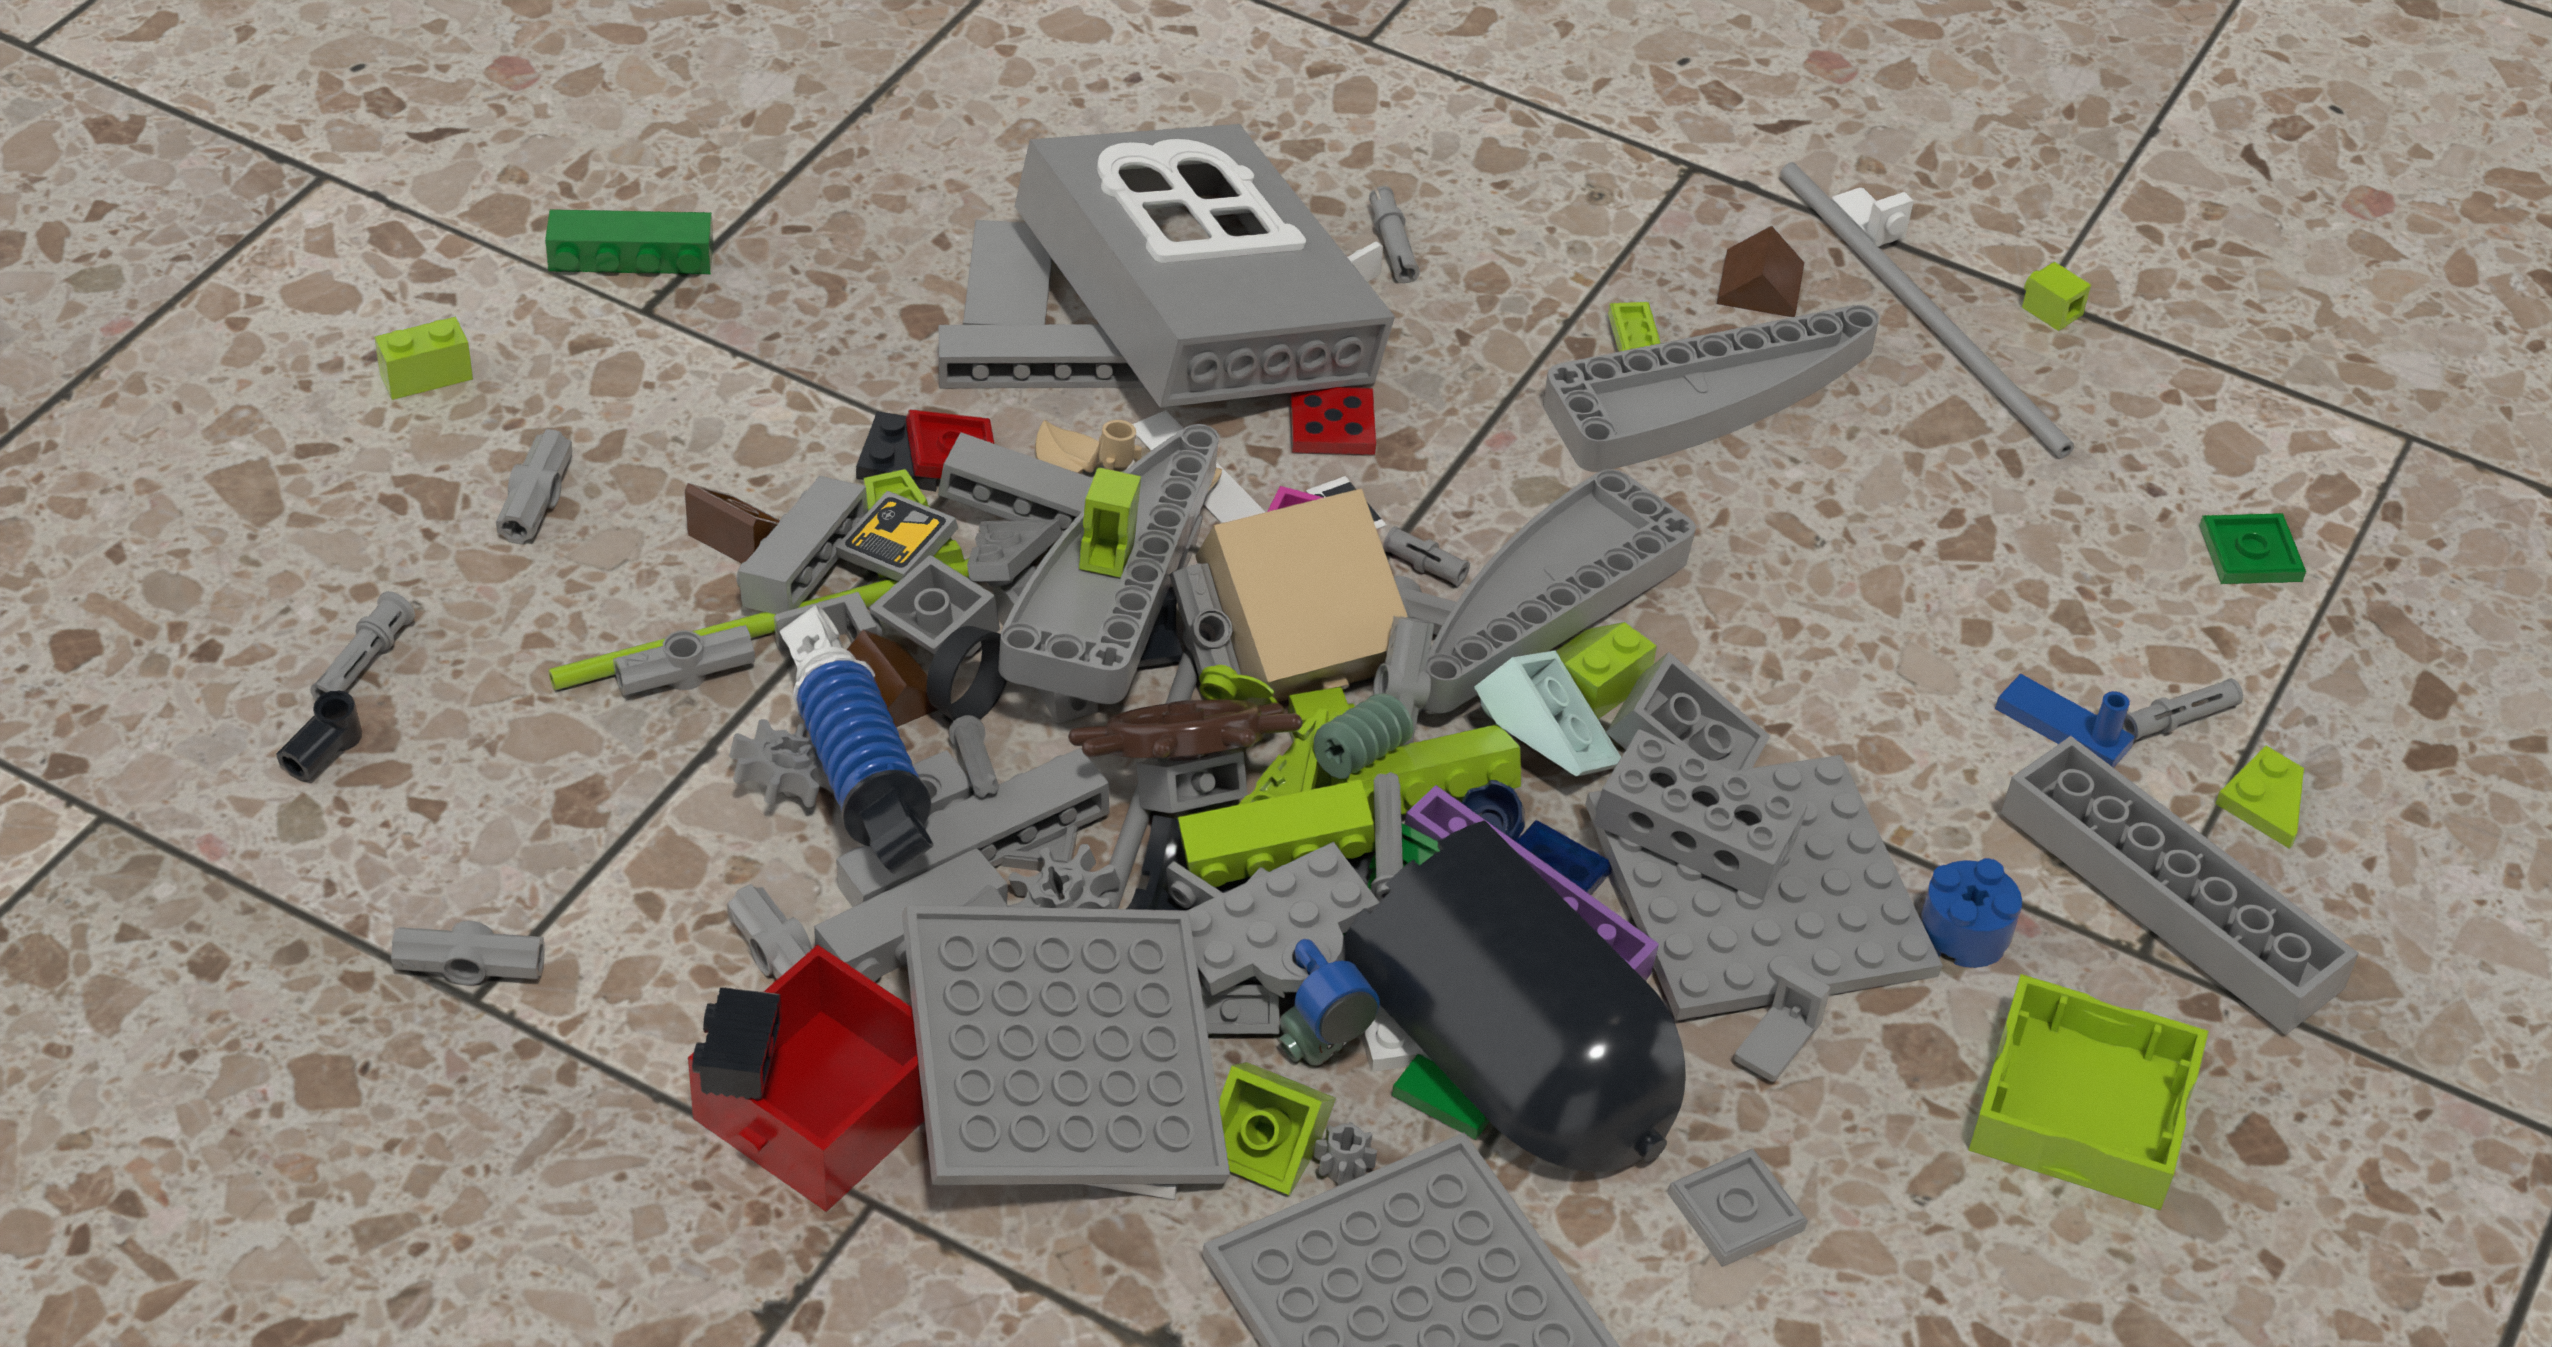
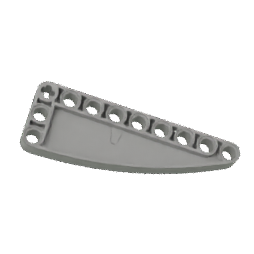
(1699, 387)
(1557, 578)
(1089, 629)

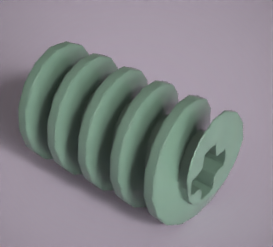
(1362, 735)

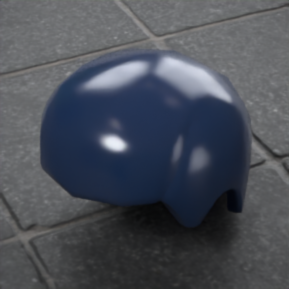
(1498, 806)

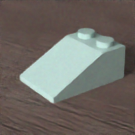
(1547, 711)

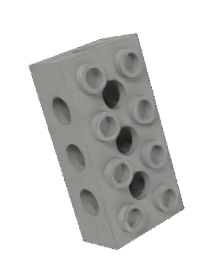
(1700, 814)

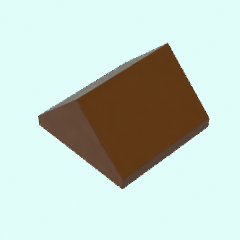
(1762, 275)
(726, 522)
(896, 674)

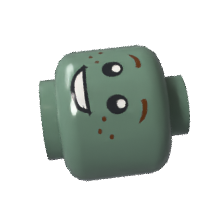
(1301, 1041)

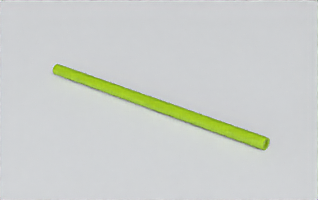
(757, 625)

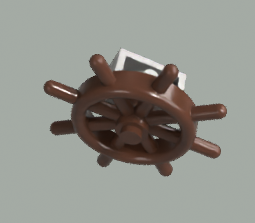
(1190, 745)

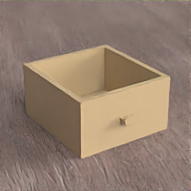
(1305, 593)

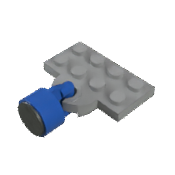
(1292, 939)

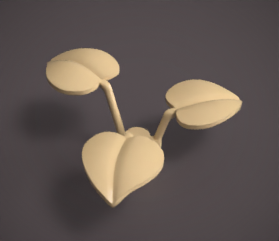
(1081, 452)

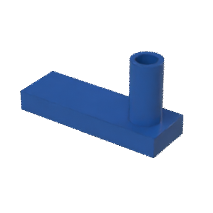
(2061, 718)

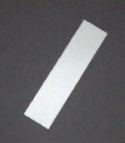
(1226, 498)

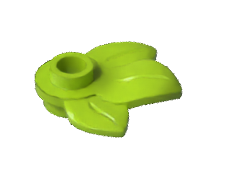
(1225, 684)

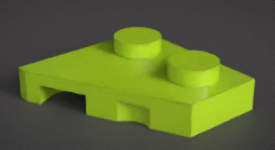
(2267, 795)

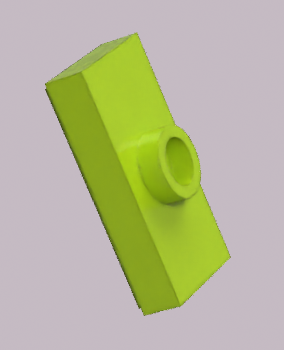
(1633, 325)

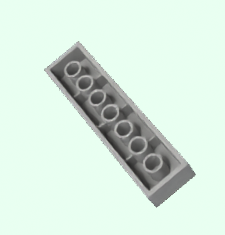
(2179, 884)

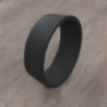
(987, 684)

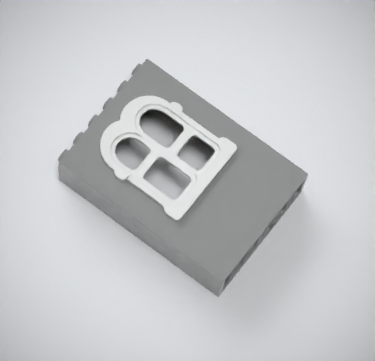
(1212, 312)

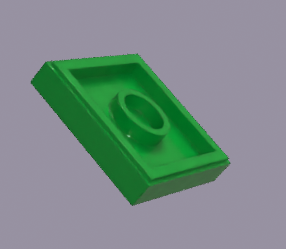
(2252, 548)

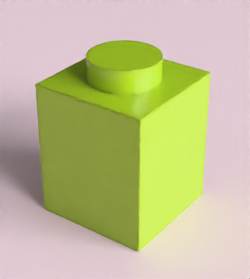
(2056, 295)

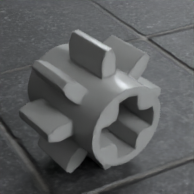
(1345, 1153)

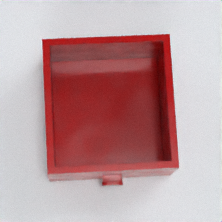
(836, 1086)

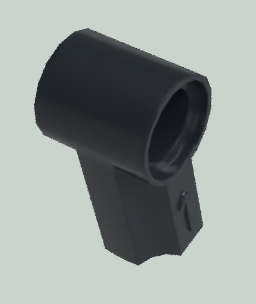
(330, 730)

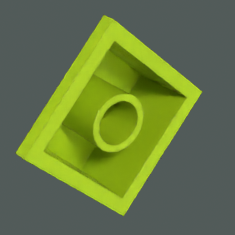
(1607, 663)
(1271, 1125)

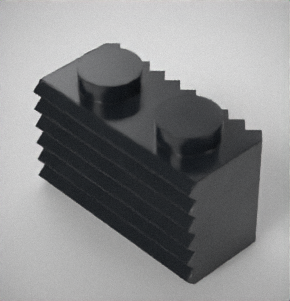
(738, 1043)

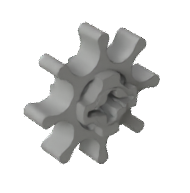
(779, 763)
(1070, 878)

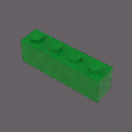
(629, 241)

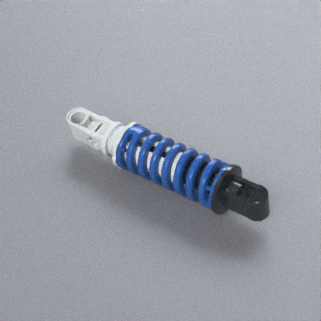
(857, 743)

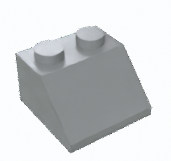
(934, 604)

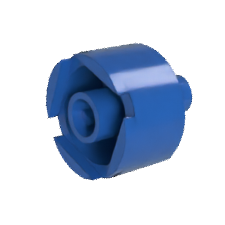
(1971, 911)

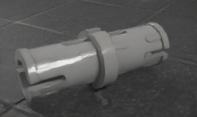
(1427, 557)

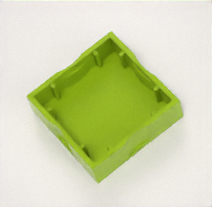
(2090, 1092)

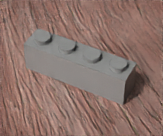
(801, 546)
(873, 933)

